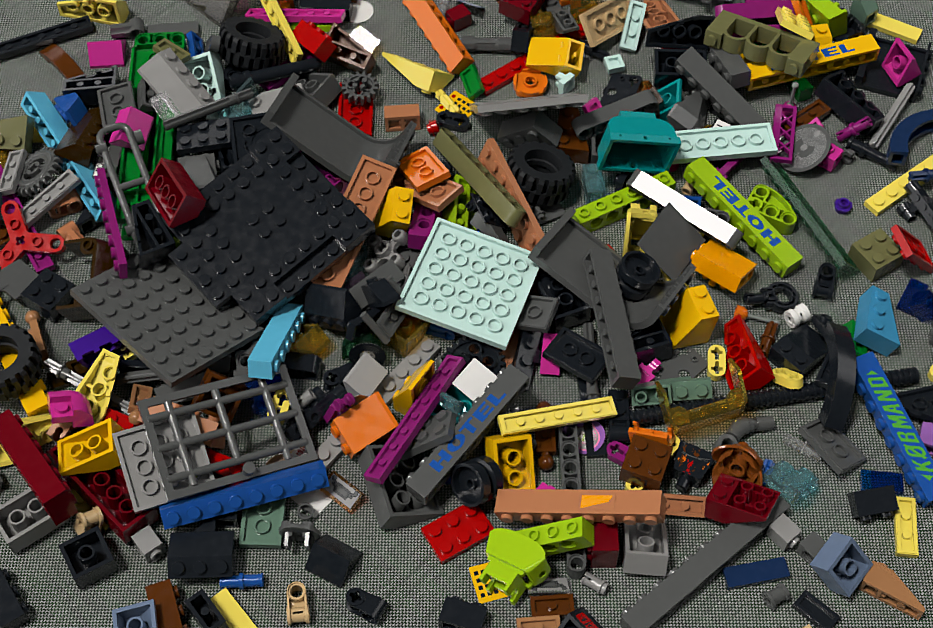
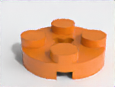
(538, 85)

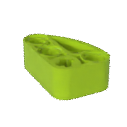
(773, 208)

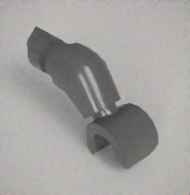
(743, 426)

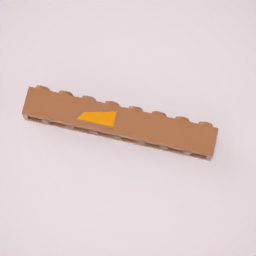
(593, 505)

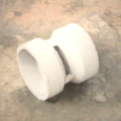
(797, 315)

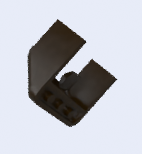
(101, 262)

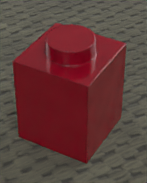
(458, 17)

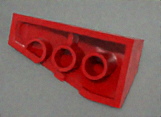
(746, 354)

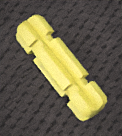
(446, 101)

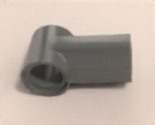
(130, 29)

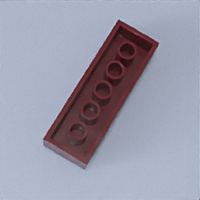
(35, 469)
(111, 495)

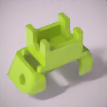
(510, 559)

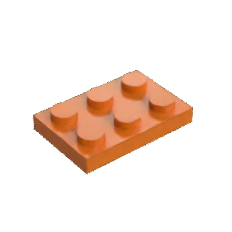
(423, 169)

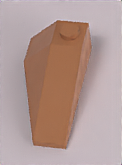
(658, 13)

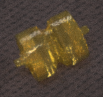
(543, 24)

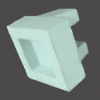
(565, 82)

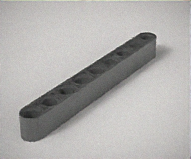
(571, 480)

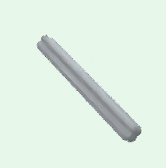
(892, 115)

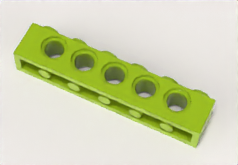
(615, 206)

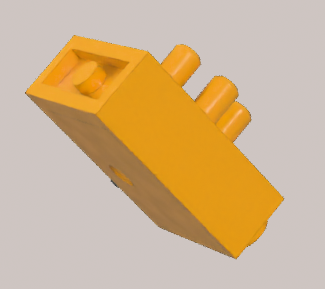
(722, 266)

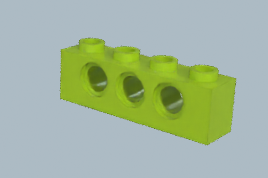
(562, 535)

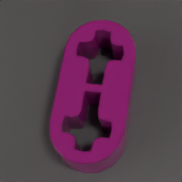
(619, 456)

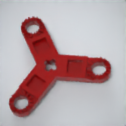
(17, 230)

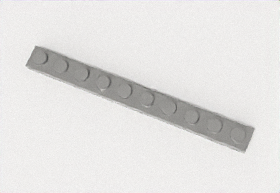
(427, 349)

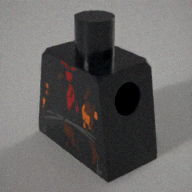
(691, 466)

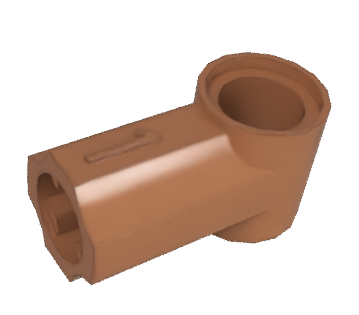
(69, 231)

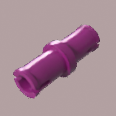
(854, 128)

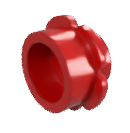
(433, 127)

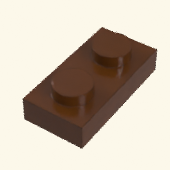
(552, 605)

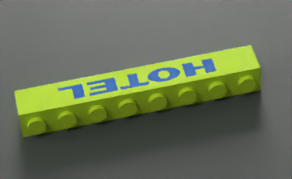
(743, 216)

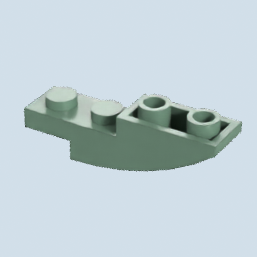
(676, 388)

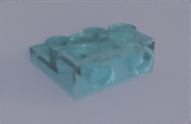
(792, 483)

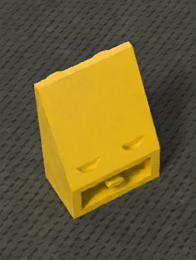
(555, 55)

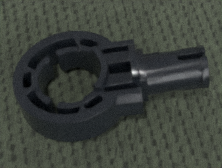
(768, 299)

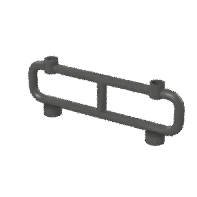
(135, 138)

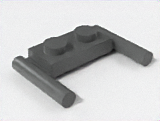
(389, 319)

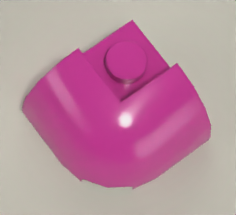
(70, 407)

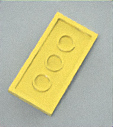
(797, 24)

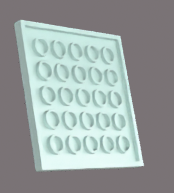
(469, 283)

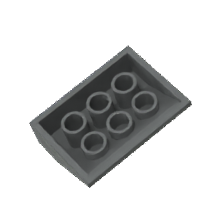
(392, 501)

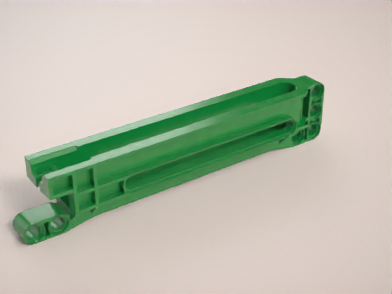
(164, 140)

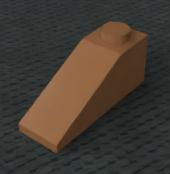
(888, 587)

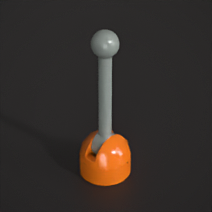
(744, 313)

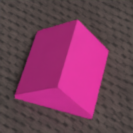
(106, 53)
(900, 64)
(136, 120)

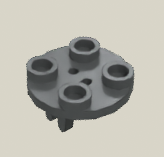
(299, 532)

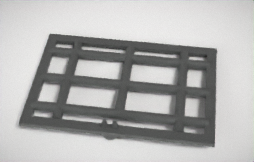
(248, 470)

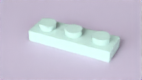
(632, 26)

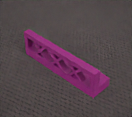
(777, 129)

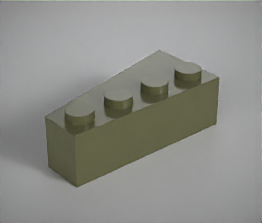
(17, 133)

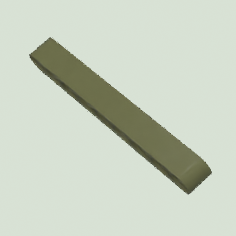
(479, 177)

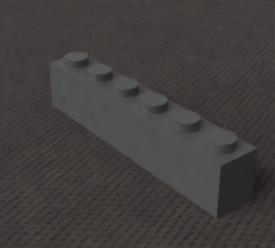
(716, 89)

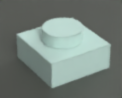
(614, 64)

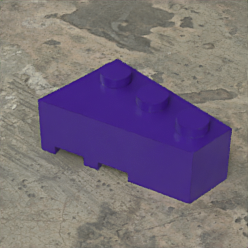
(89, 346)

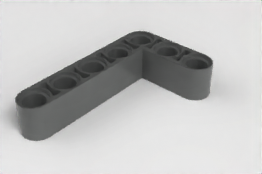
(597, 120)

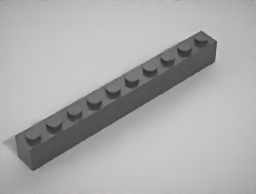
(697, 571)

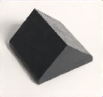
(332, 560)

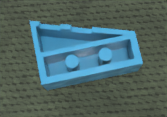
(876, 322)

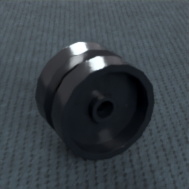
(637, 274)
(476, 481)

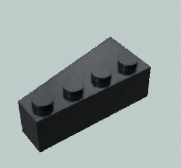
(847, 101)

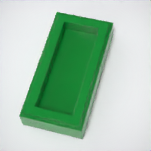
(472, 82)

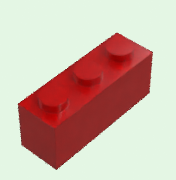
(314, 40)

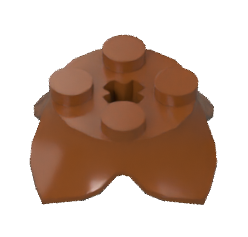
(737, 461)

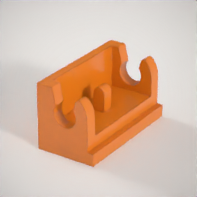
(659, 436)

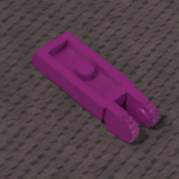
(338, 407)

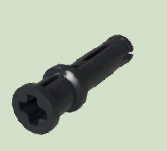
(865, 150)

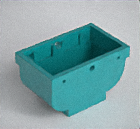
(637, 142)

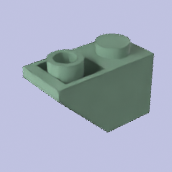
(864, 11)

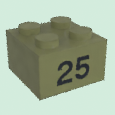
(876, 255)

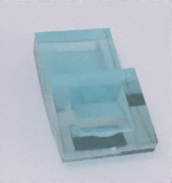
(452, 404)

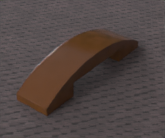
(61, 61)

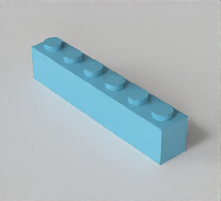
(275, 341)

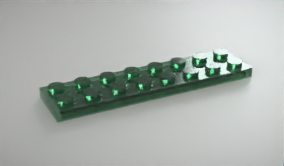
(810, 217)

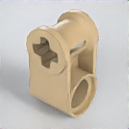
(88, 520)
(297, 608)

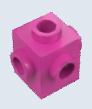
(832, 158)

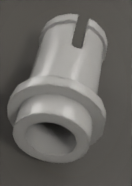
(595, 583)

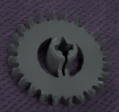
(39, 173)

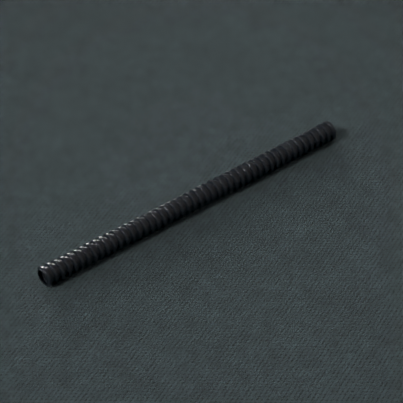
(771, 397)

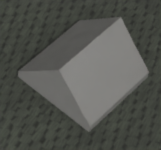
(364, 376)

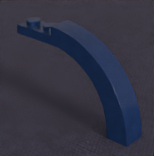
(904, 133)

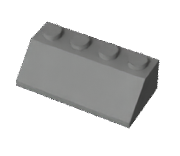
(169, 74)

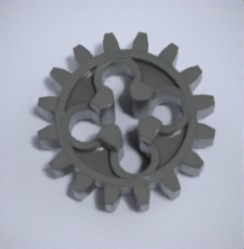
(352, 86)

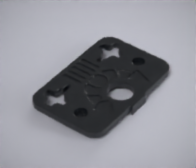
(622, 84)

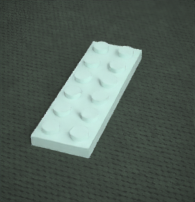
(726, 143)

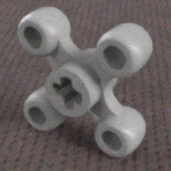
(386, 250)

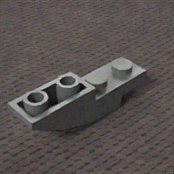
(562, 18)

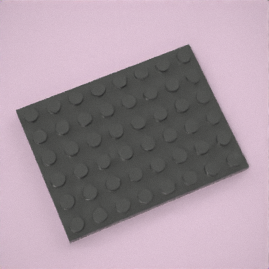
(165, 318)

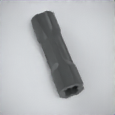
(498, 44)

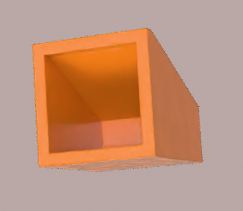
(364, 425)

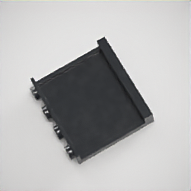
(875, 79)

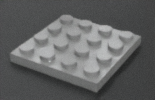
(140, 467)

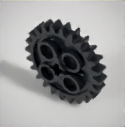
(486, 354)

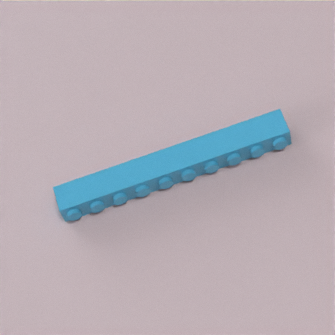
(52, 130)

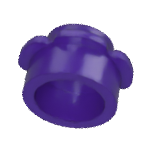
(843, 206)

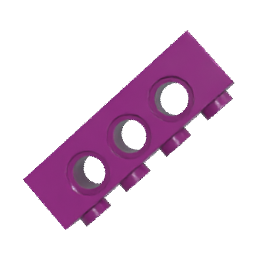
(421, 226)

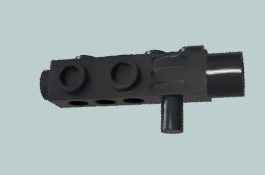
(920, 203)
(316, 411)

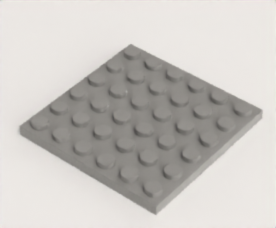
(524, 104)

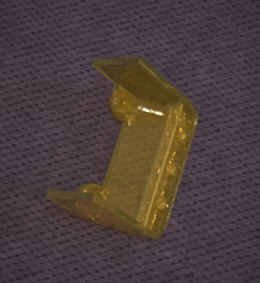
(687, 421)

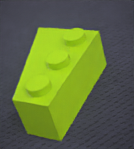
(828, 12)

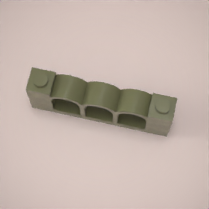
(795, 63)

